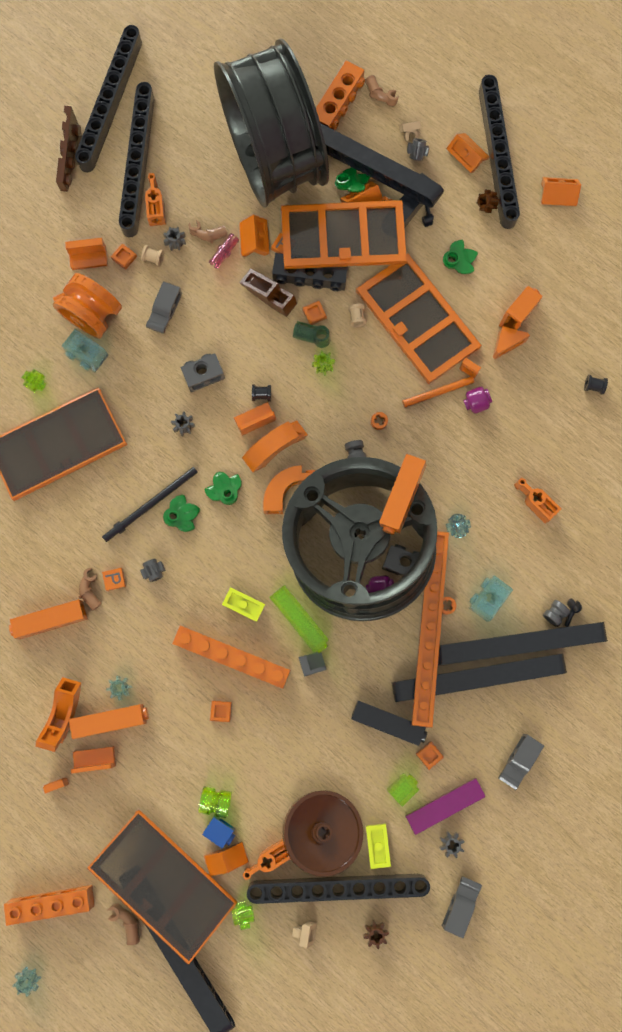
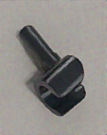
(428, 219)
(574, 608)

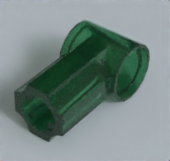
(310, 333)

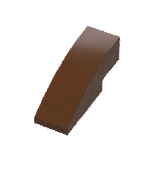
(269, 292)

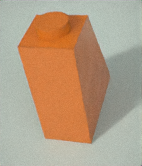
(521, 308)

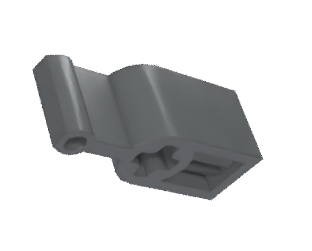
(164, 307)
(521, 761)
(461, 907)

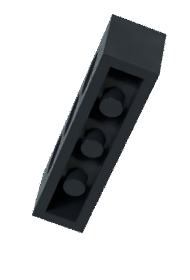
(317, 281)

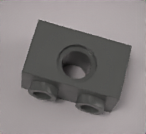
(197, 381)
(392, 561)

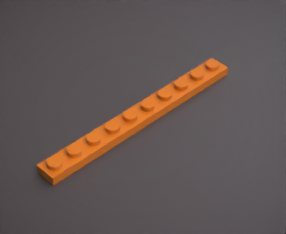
(430, 638)

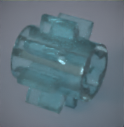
(458, 525)
(124, 687)
(20, 983)

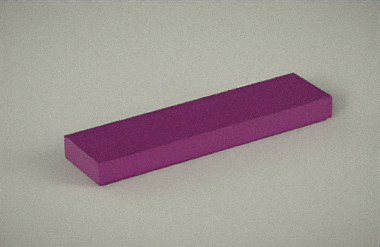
(445, 806)

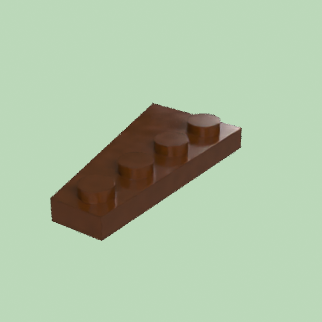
(68, 147)

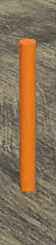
(438, 391)

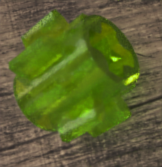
(325, 367)
(34, 380)
(243, 915)

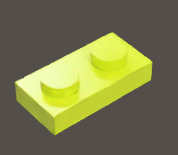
(243, 604)
(378, 846)

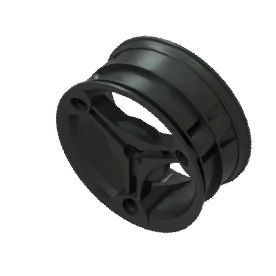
(273, 121)
(344, 538)

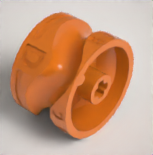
(87, 305)

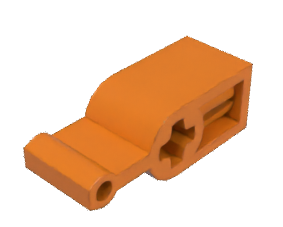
(154, 208)
(544, 507)
(278, 857)

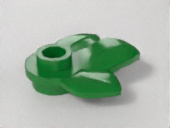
(351, 180)
(462, 257)
(223, 486)
(184, 514)

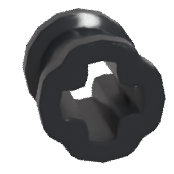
(595, 384)
(262, 393)

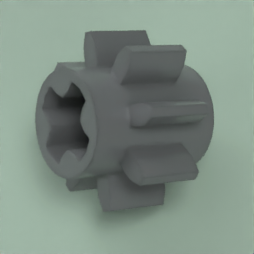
(418, 149)
(174, 243)
(186, 427)
(152, 570)
(446, 842)

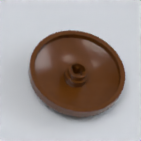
(323, 833)

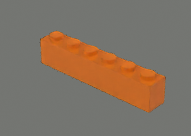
(231, 657)

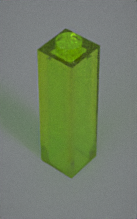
(299, 619)

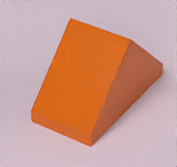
(508, 340)
(226, 859)

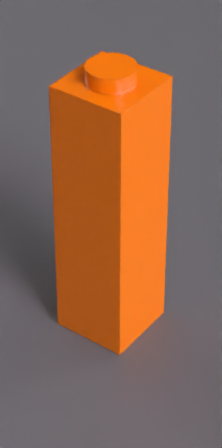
(402, 494)
(48, 619)
(108, 721)

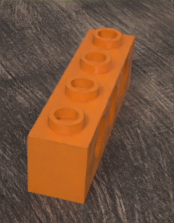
(347, 75)
(49, 905)

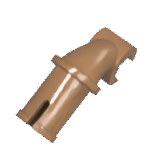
(377, 92)
(208, 235)
(85, 590)
(129, 922)

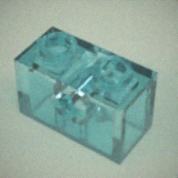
(94, 355)
(499, 592)

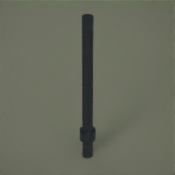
(119, 527)

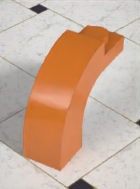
(273, 443)
(280, 485)
(64, 708)

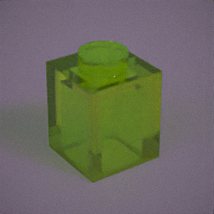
(403, 789)

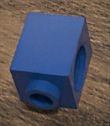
(219, 832)

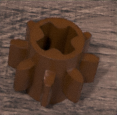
(488, 201)
(375, 941)

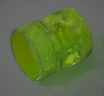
(215, 802)

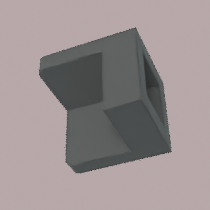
(312, 663)

